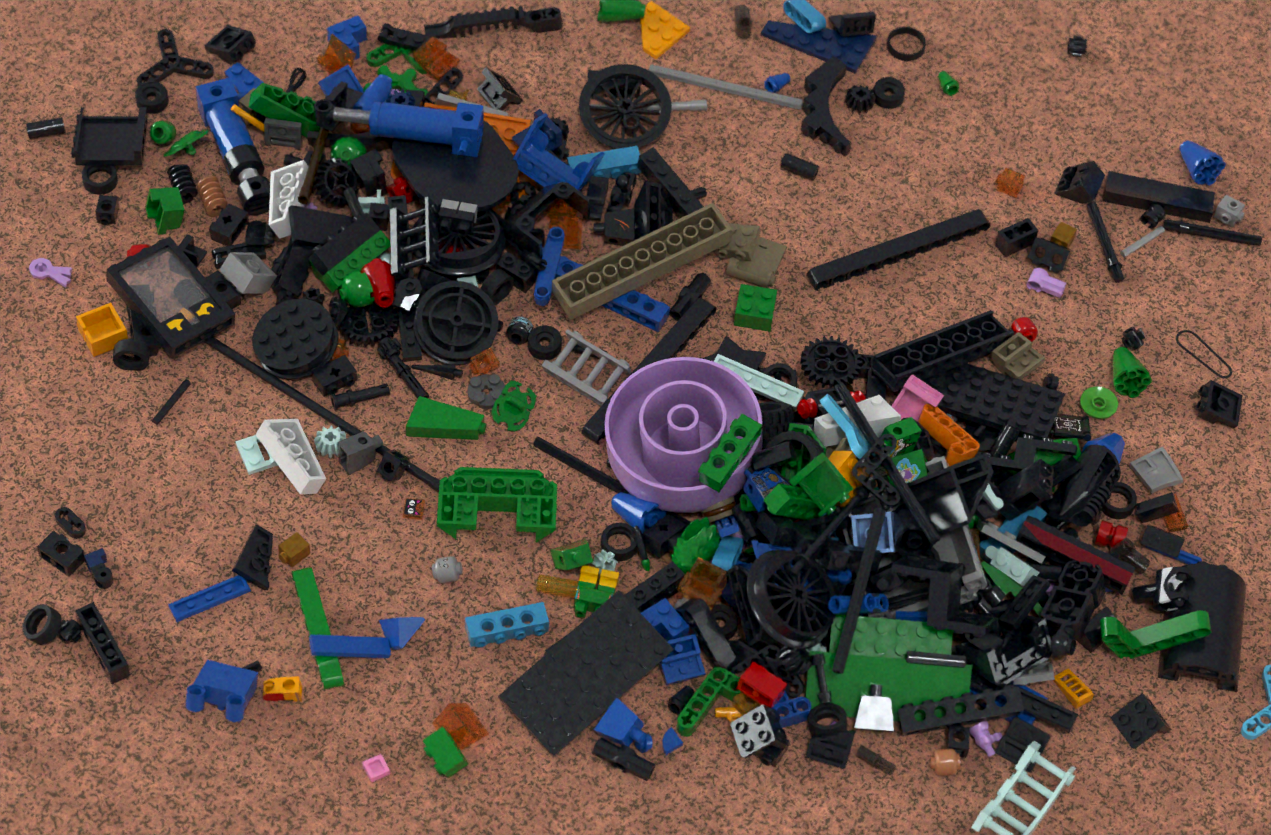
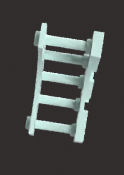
(1006, 793)

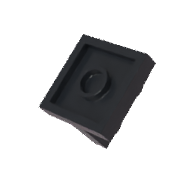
(498, 90)

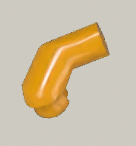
(729, 713)

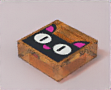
(413, 508)

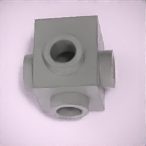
(1230, 211)

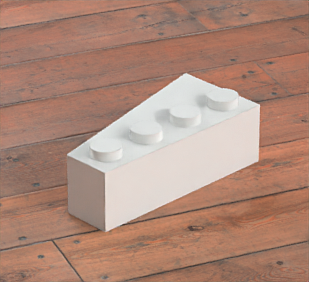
(284, 192)

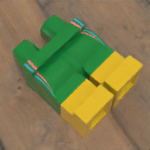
(590, 598)

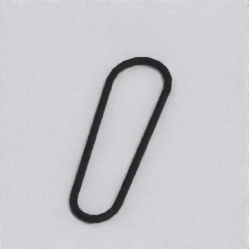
(1183, 331)

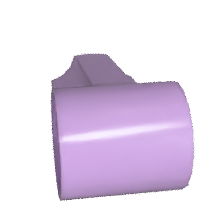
(1041, 281)

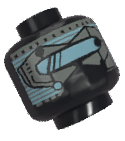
(519, 330)

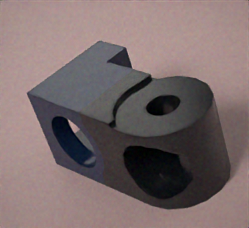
(97, 568)

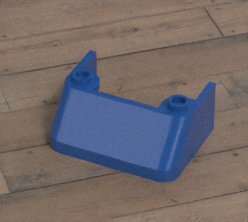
(545, 167)

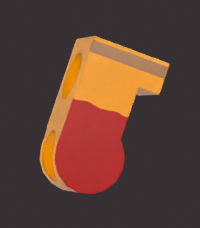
(283, 689)

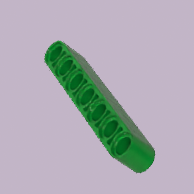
(317, 624)

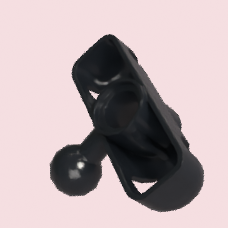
(622, 192)

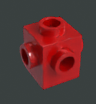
(399, 188)

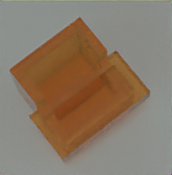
(704, 582)

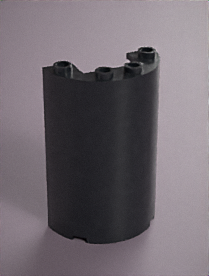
(1218, 654)

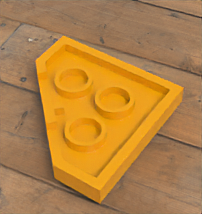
(660, 30)

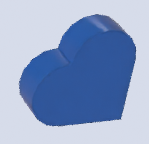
(842, 577)

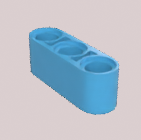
(805, 15)
(728, 552)

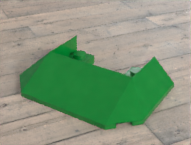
(497, 491)

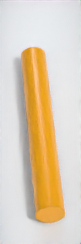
(248, 117)

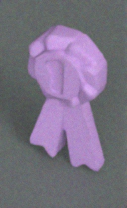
(42, 268)

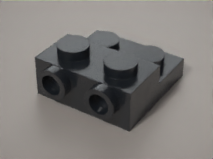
(231, 43)
(1219, 404)

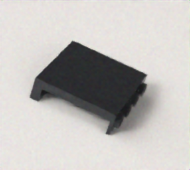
(110, 139)

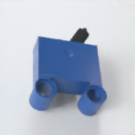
(224, 686)

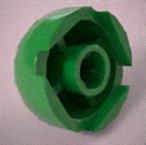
(347, 149)
(356, 289)

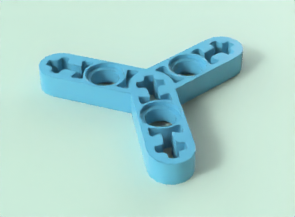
(854, 436)
(1250, 723)

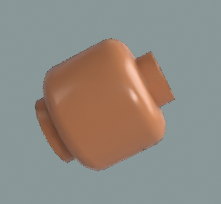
(945, 762)

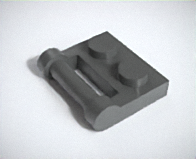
(283, 133)

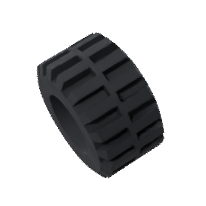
(775, 418)

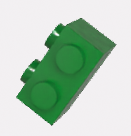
(445, 752)

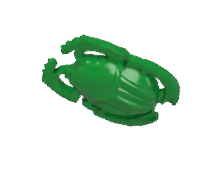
(185, 142)
(513, 406)

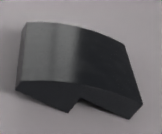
(1018, 738)

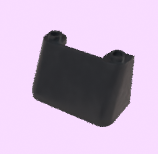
(1022, 654)

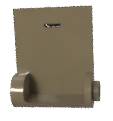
(761, 267)

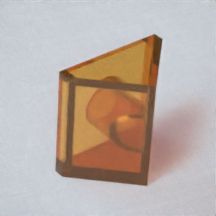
(461, 724)

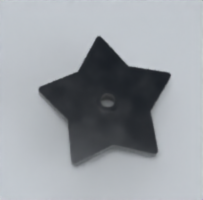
(732, 351)

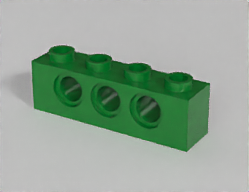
(356, 260)
(718, 477)
(791, 502)

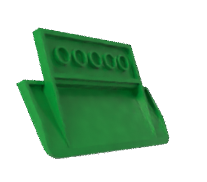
(880, 659)

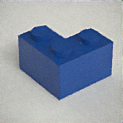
(350, 33)
(666, 620)

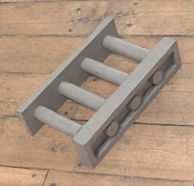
(585, 387)

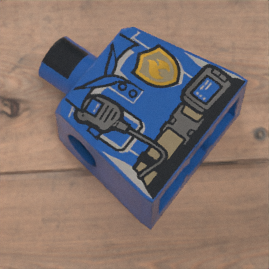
(760, 485)

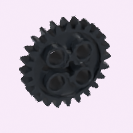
(382, 320)
(831, 362)

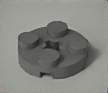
(482, 382)

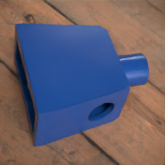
(621, 725)

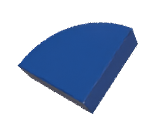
(671, 741)

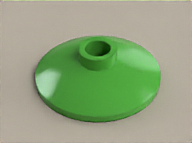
(1102, 397)

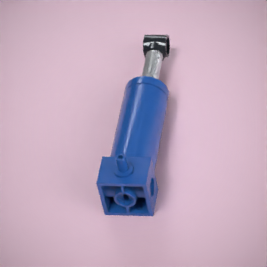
(457, 128)

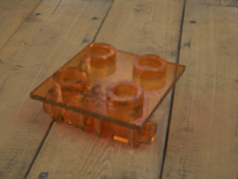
(336, 55)

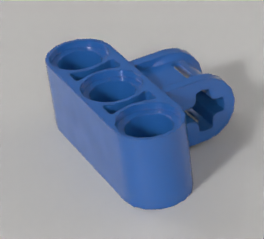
(790, 710)

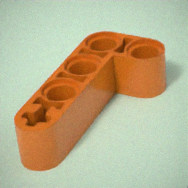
(949, 434)

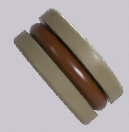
(719, 510)

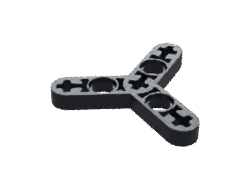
(178, 67)

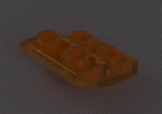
(434, 58)

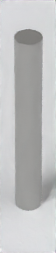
(1141, 242)

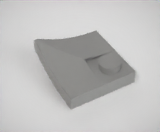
(1156, 470)
(1040, 673)

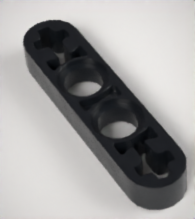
(446, 81)

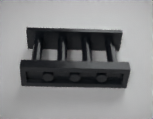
(400, 234)

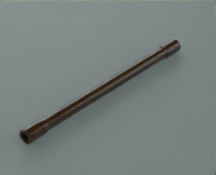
(305, 191)

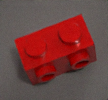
(761, 685)

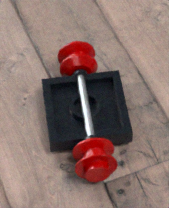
(813, 407)

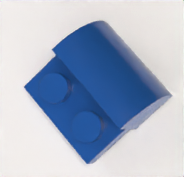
(683, 662)

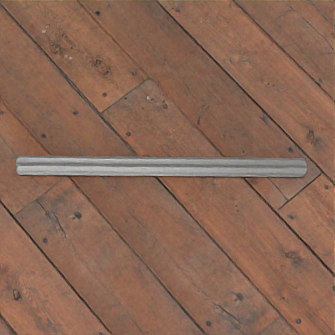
(726, 87)

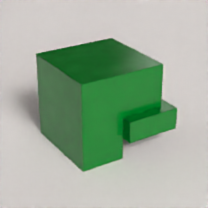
(165, 207)

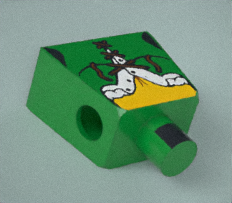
(906, 435)

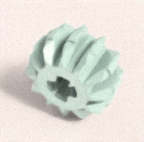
(327, 441)

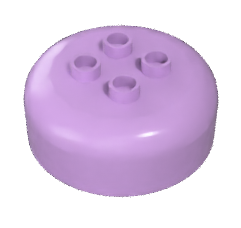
(668, 423)

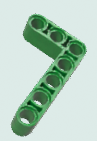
(1153, 637)

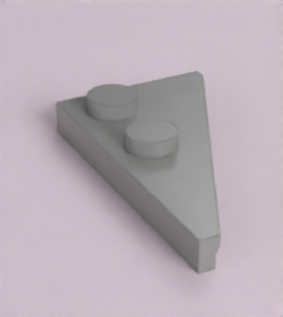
(1009, 539)

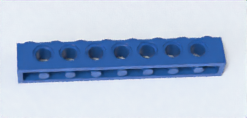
(631, 305)

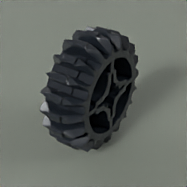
(327, 182)

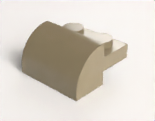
(1017, 357)

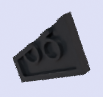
(255, 558)

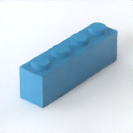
(613, 162)
(1013, 527)

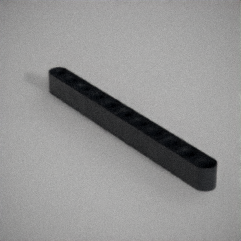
(897, 249)
(668, 347)

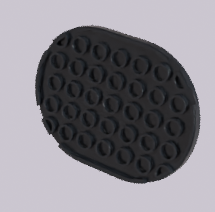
(441, 175)

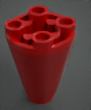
(381, 281)

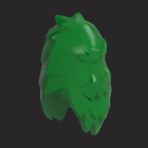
(695, 542)

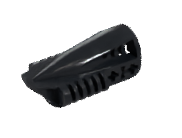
(1087, 489)

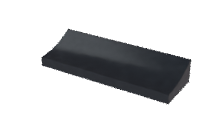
(1173, 198)

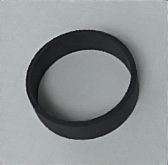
(906, 30)

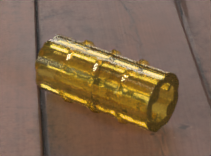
(557, 586)

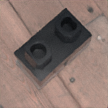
(457, 218)

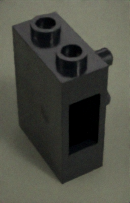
(1026, 489)

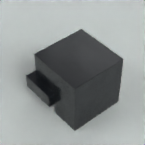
(370, 173)

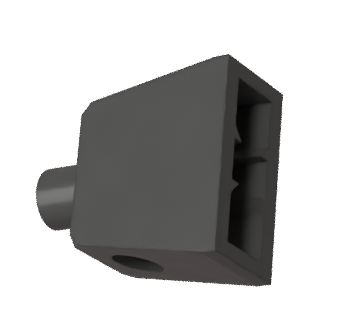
(358, 451)

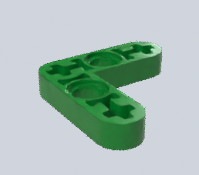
(384, 57)

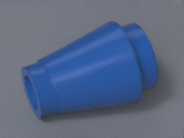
(776, 82)

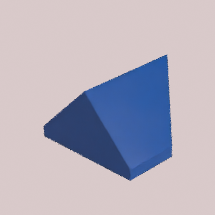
(400, 630)

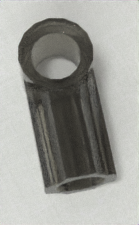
(743, 22)
(1126, 551)

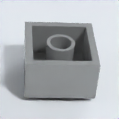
(247, 273)

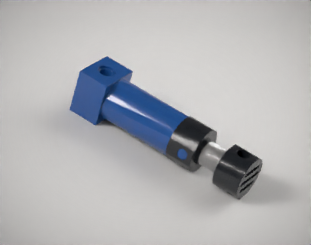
(234, 144)

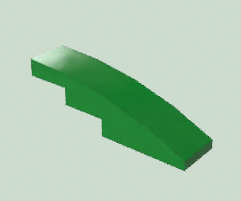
(1006, 583)

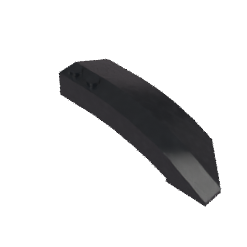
(945, 496)

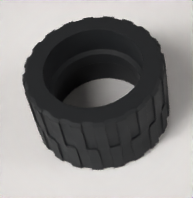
(800, 438)

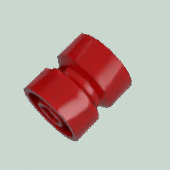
(1105, 530)

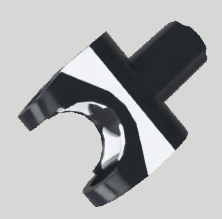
(1164, 589)

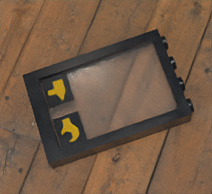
(170, 297)

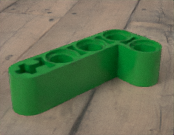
(704, 702)

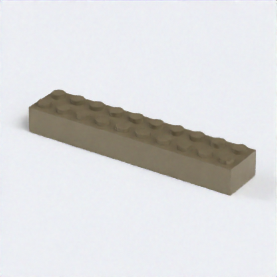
(641, 261)

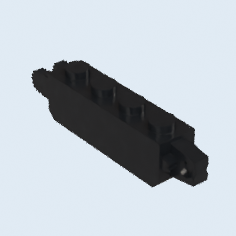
(292, 271)

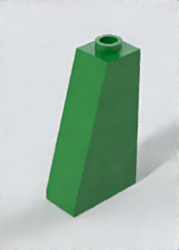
(443, 420)

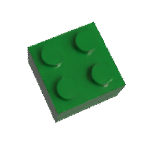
(755, 307)

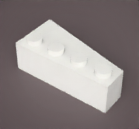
(876, 411)
(292, 453)

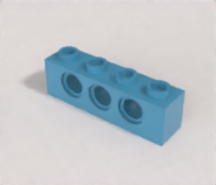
(514, 617)

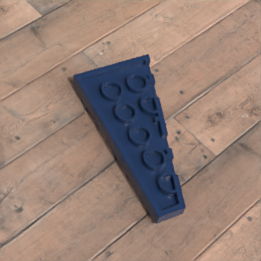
(822, 43)

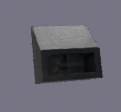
(1080, 182)

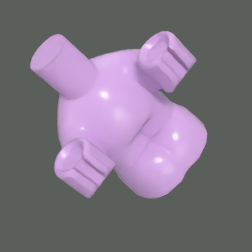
(984, 738)

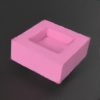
(376, 768)

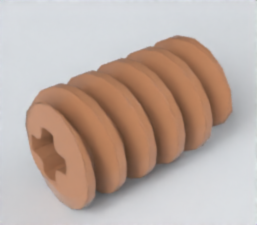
(212, 195)

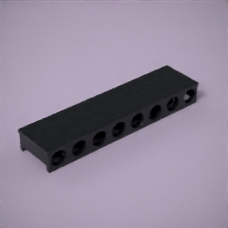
(940, 350)

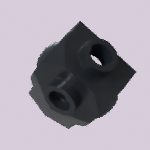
(408, 294)

